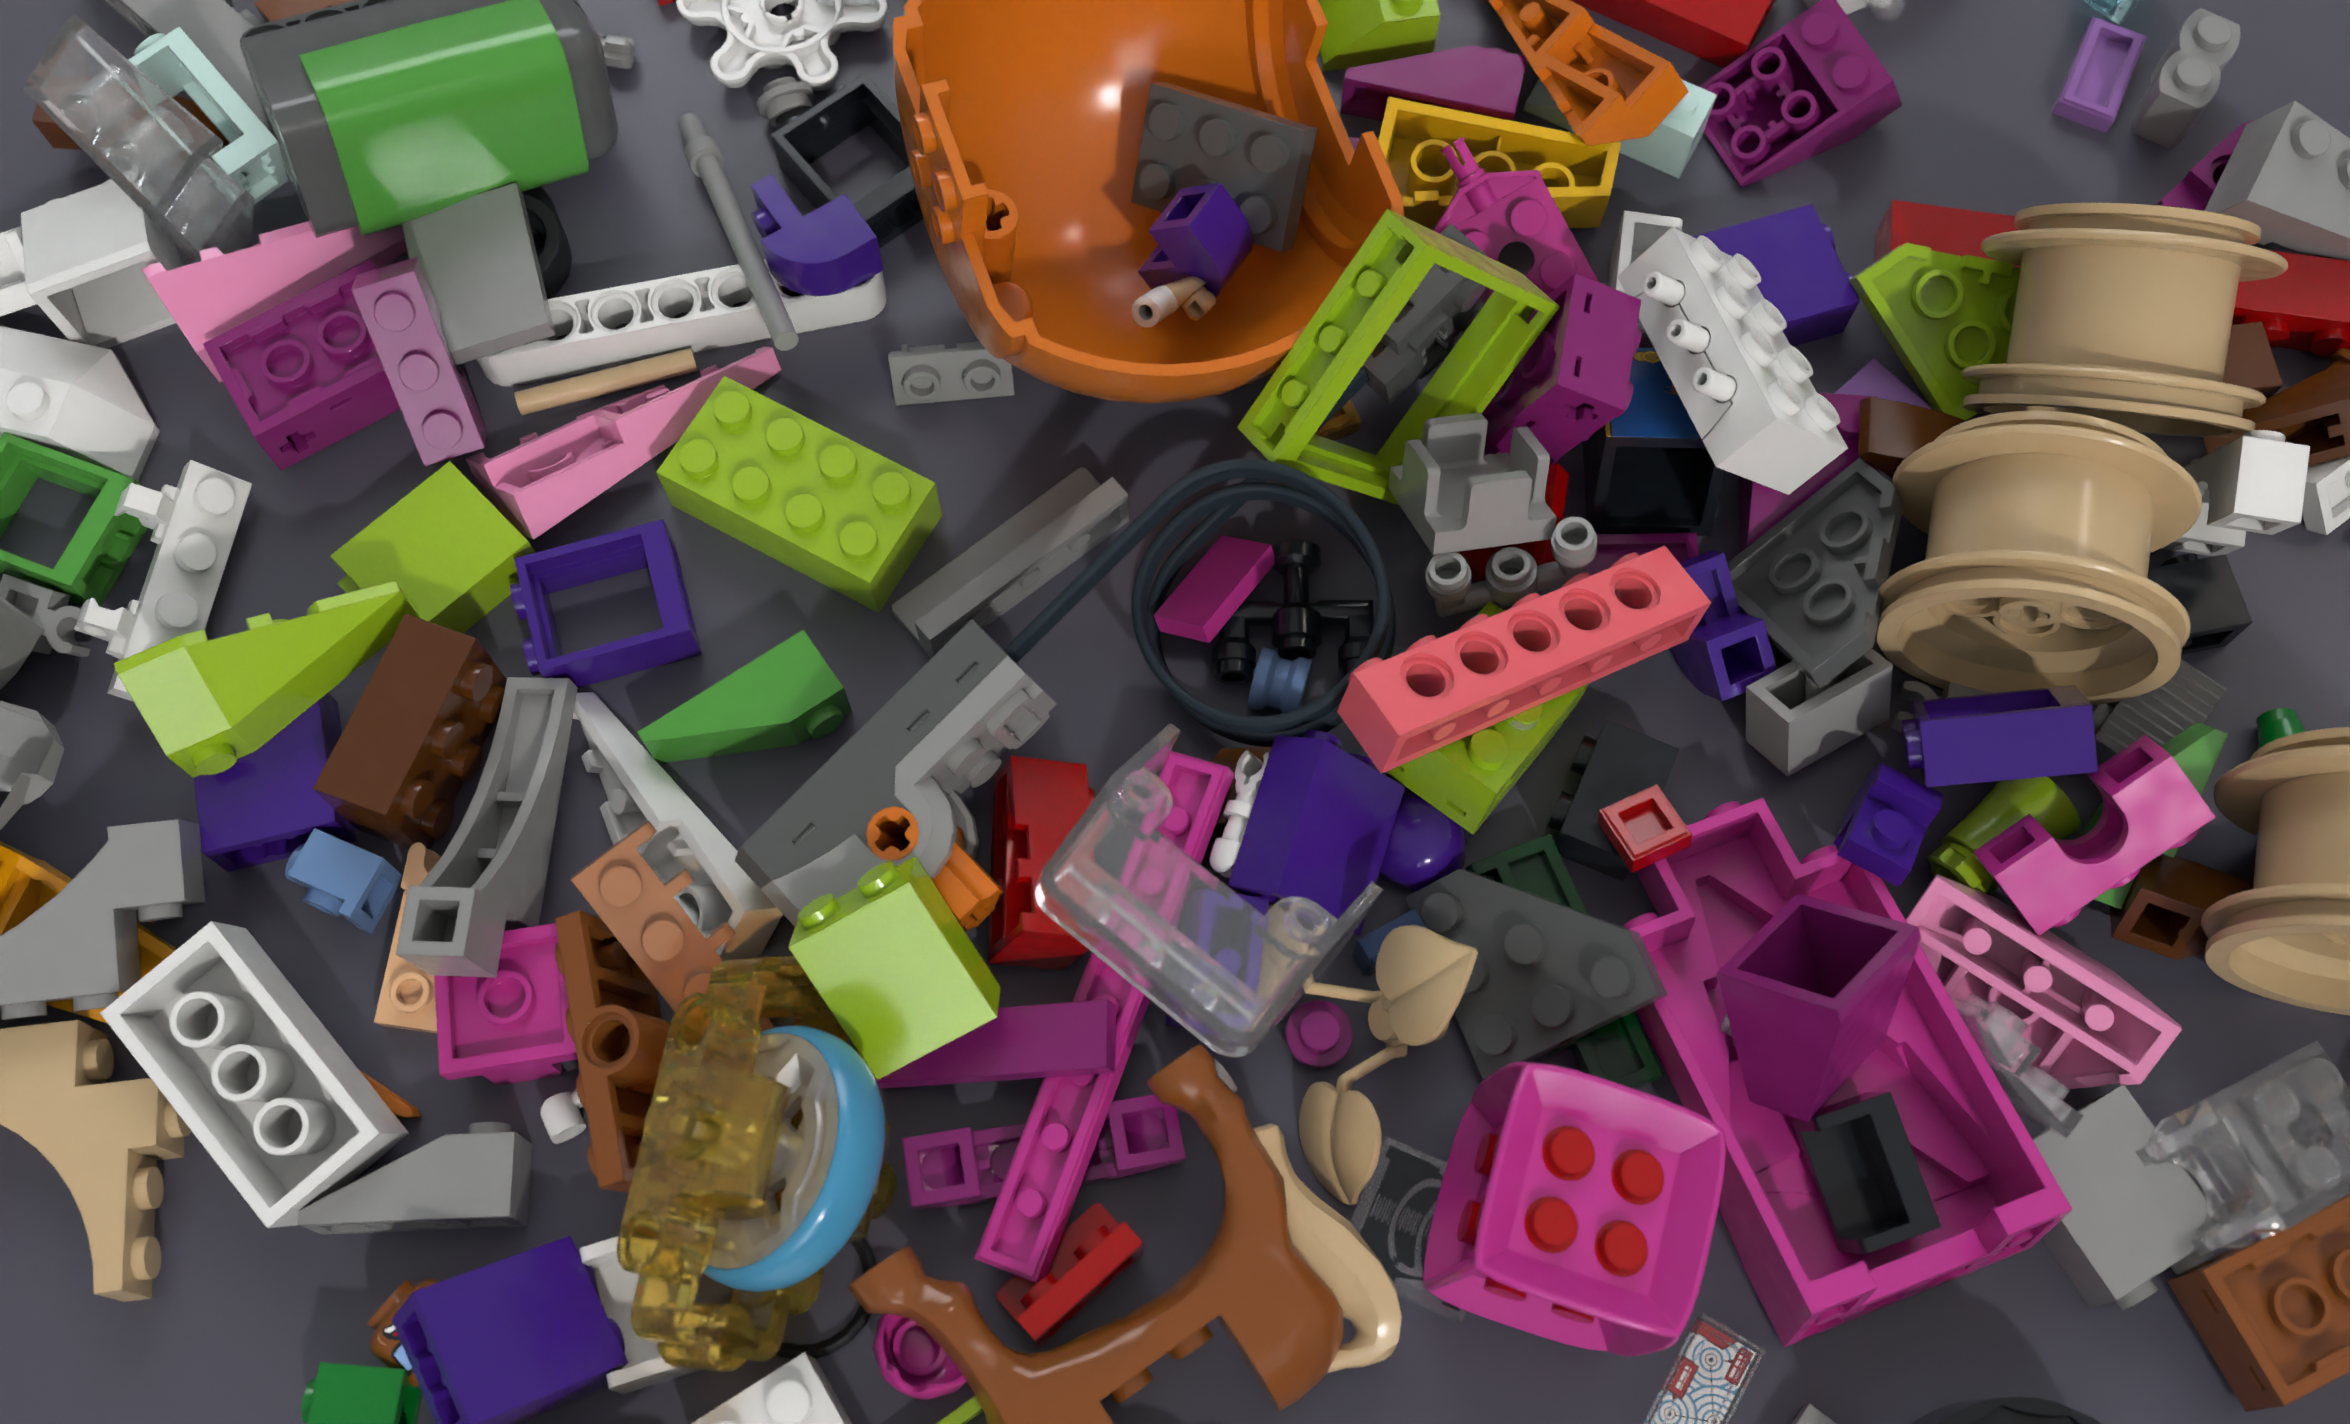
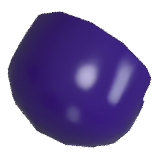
(1422, 845)

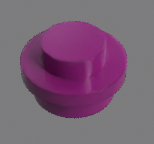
(1319, 1034)

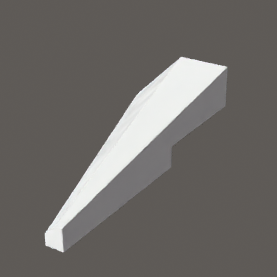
(684, 836)

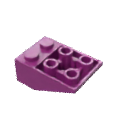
(1797, 95)

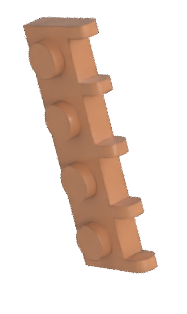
(651, 921)

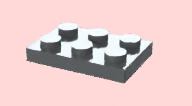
(1208, 140)

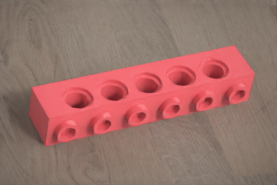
(1520, 657)

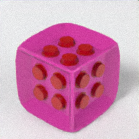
(1576, 1210)

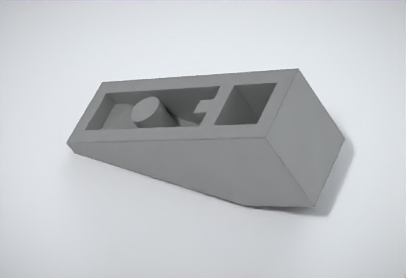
(441, 1186)

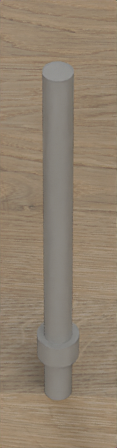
(708, 163)

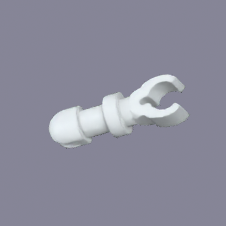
(1238, 812)

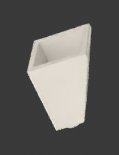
(88, 264)

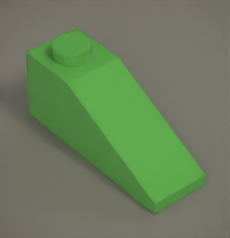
(758, 707)

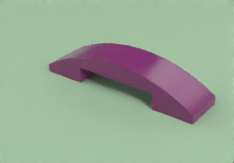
(971, 1166)

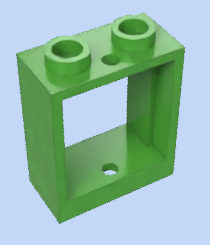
(102, 540)

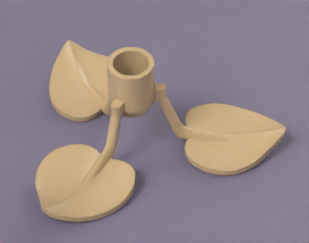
(1419, 991)

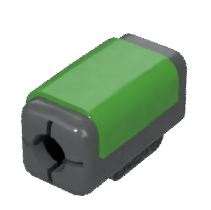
(429, 103)

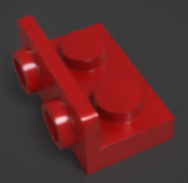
(1084, 1265)

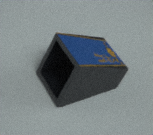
(1650, 463)

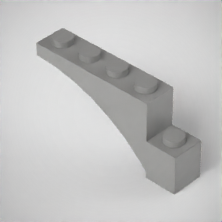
(502, 850)
(87, 934)

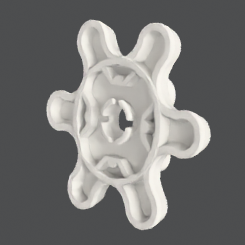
(771, 41)

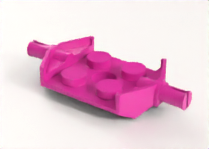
(1512, 208)

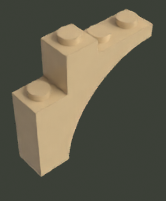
(97, 1139)

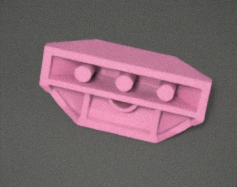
(2076, 1009)

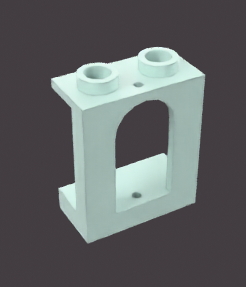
(253, 152)

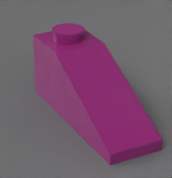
(1455, 78)

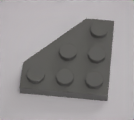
(1822, 572)
(1538, 969)

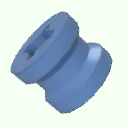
(1279, 682)

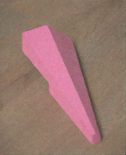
(243, 284)

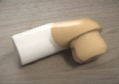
(1168, 298)

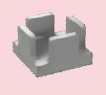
(1471, 498)

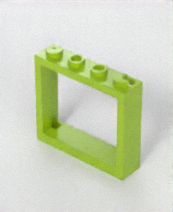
(1351, 326)

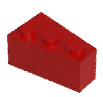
(1032, 814)

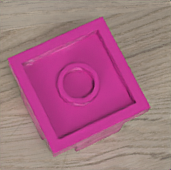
(510, 1023)

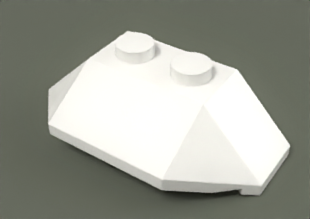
(73, 401)

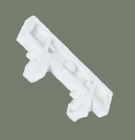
(193, 541)

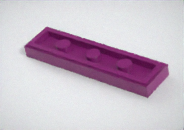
(1021, 1045)

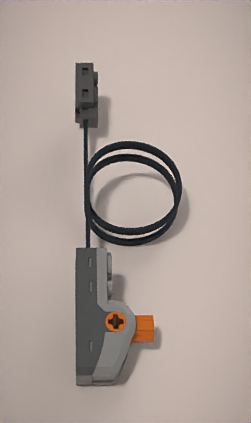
(903, 772)

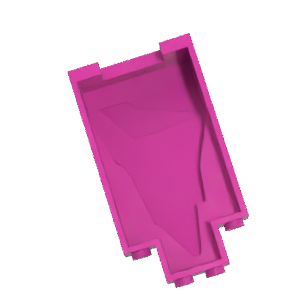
(1963, 1130)

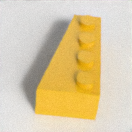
(1415, 133)

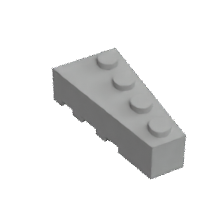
(2291, 182)

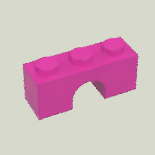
(2144, 813)

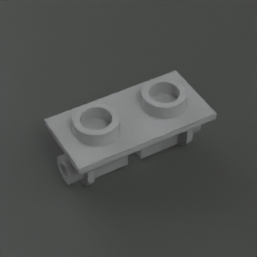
(950, 374)

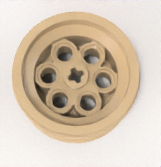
(2125, 316)
(2039, 558)
(2294, 926)

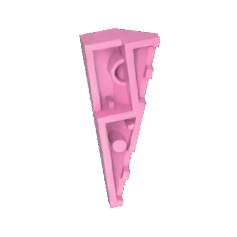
(580, 460)

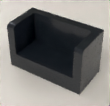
(1866, 1173)

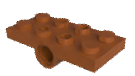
(617, 1042)

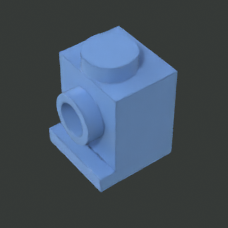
(343, 879)

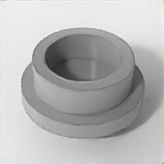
(784, 99)

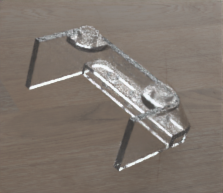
(1178, 926)

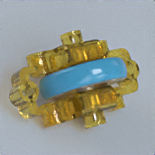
(750, 1166)

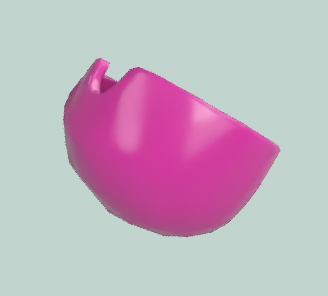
(913, 1359)

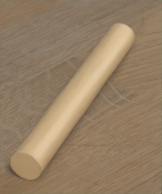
(606, 381)

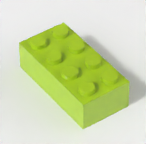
(801, 493)

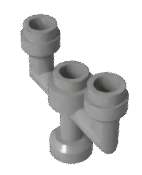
(1510, 571)

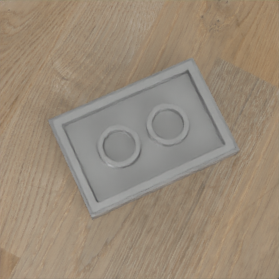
(483, 273)

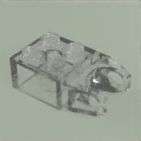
(2263, 1148)

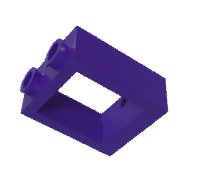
(596, 560)
(2001, 736)

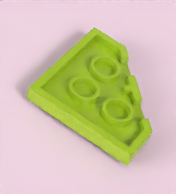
(1941, 316)

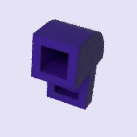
(1199, 237)
(817, 251)
(1727, 645)
(1887, 823)

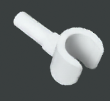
(562, 1116)

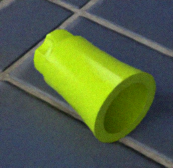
(1998, 811)

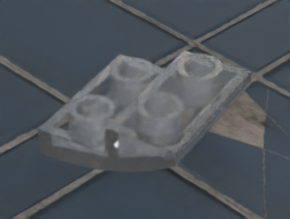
(2010, 1055)

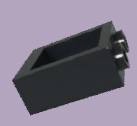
(845, 112)

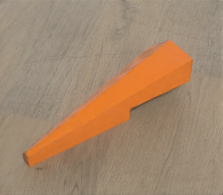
(1594, 76)

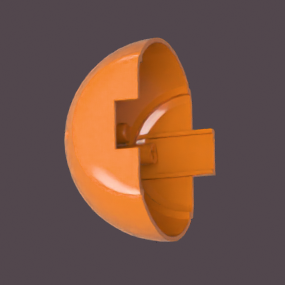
(1027, 166)

